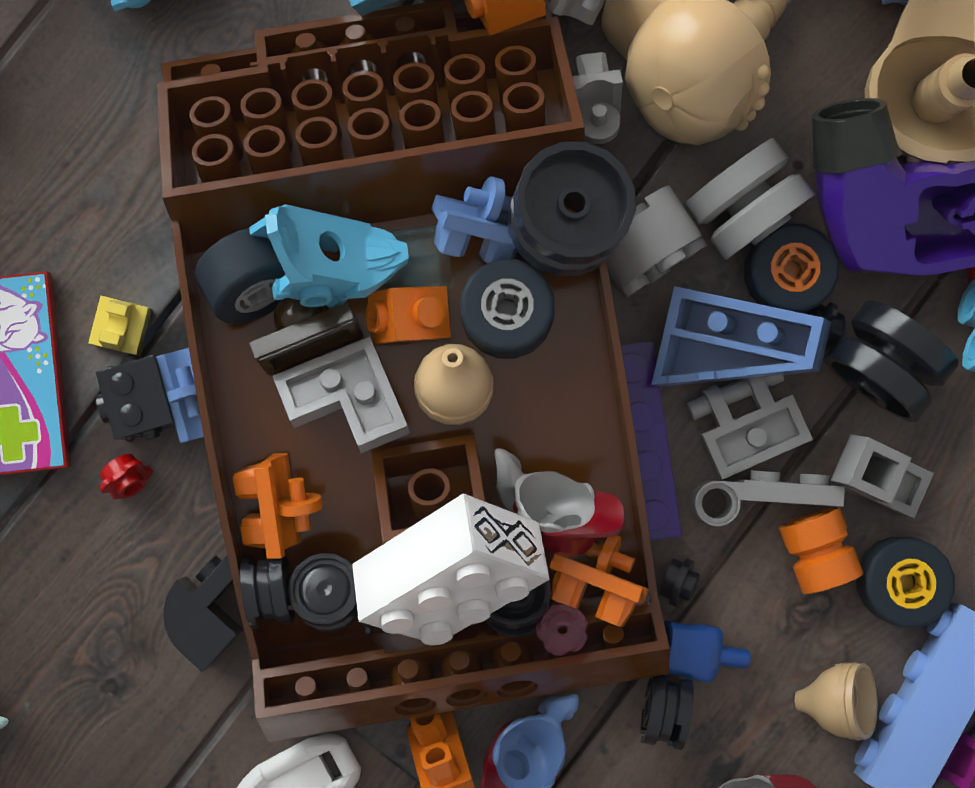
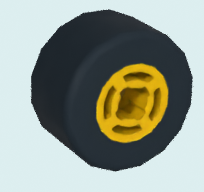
(889, 574)

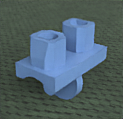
(480, 215)
(181, 393)

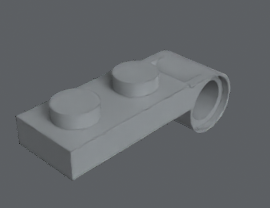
(765, 487)

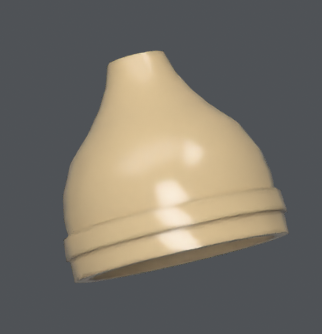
(453, 384)
(842, 700)

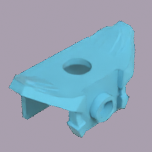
(298, 235)

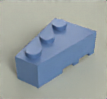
(735, 339)

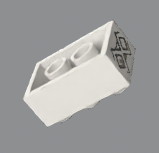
(450, 571)

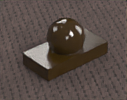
(304, 334)

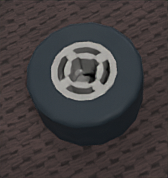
(239, 277)
(513, 326)

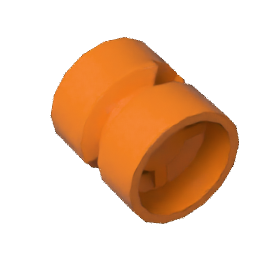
(822, 556)

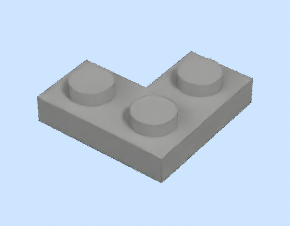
(346, 380)

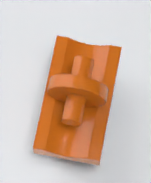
(282, 505)
(619, 594)
(439, 752)

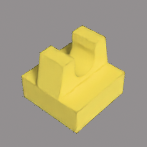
(120, 325)

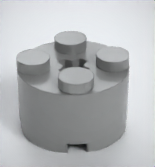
(655, 242)

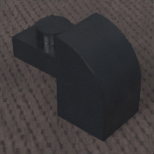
(194, 619)

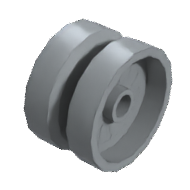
(749, 199)

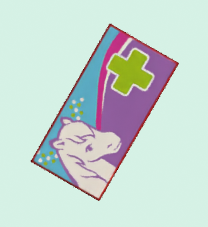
(30, 377)

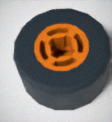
(775, 278)

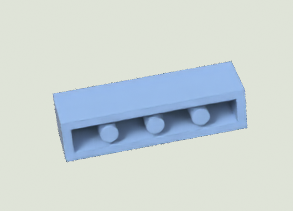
(929, 709)

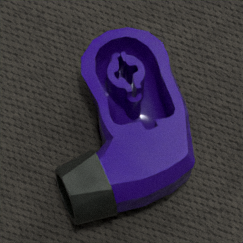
(883, 212)

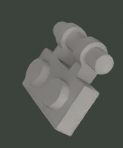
(753, 436)

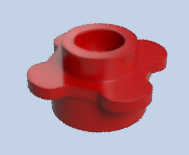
(124, 477)

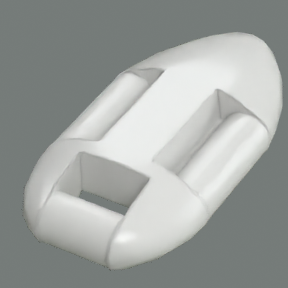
(305, 766)

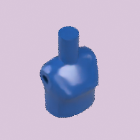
(699, 651)

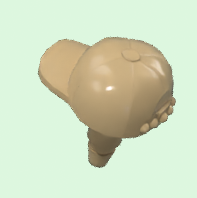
(694, 62)
(930, 81)

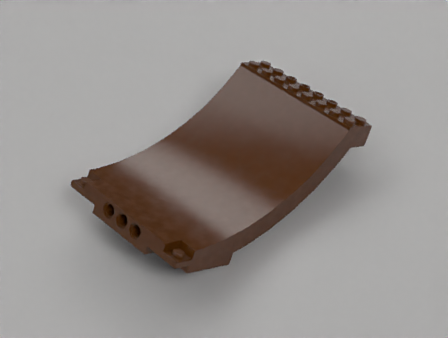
(369, 129)

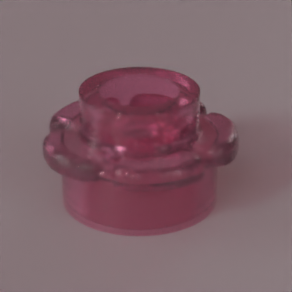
(562, 616)

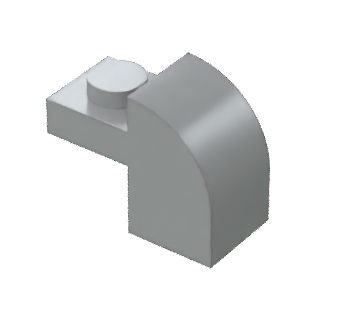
(881, 475)

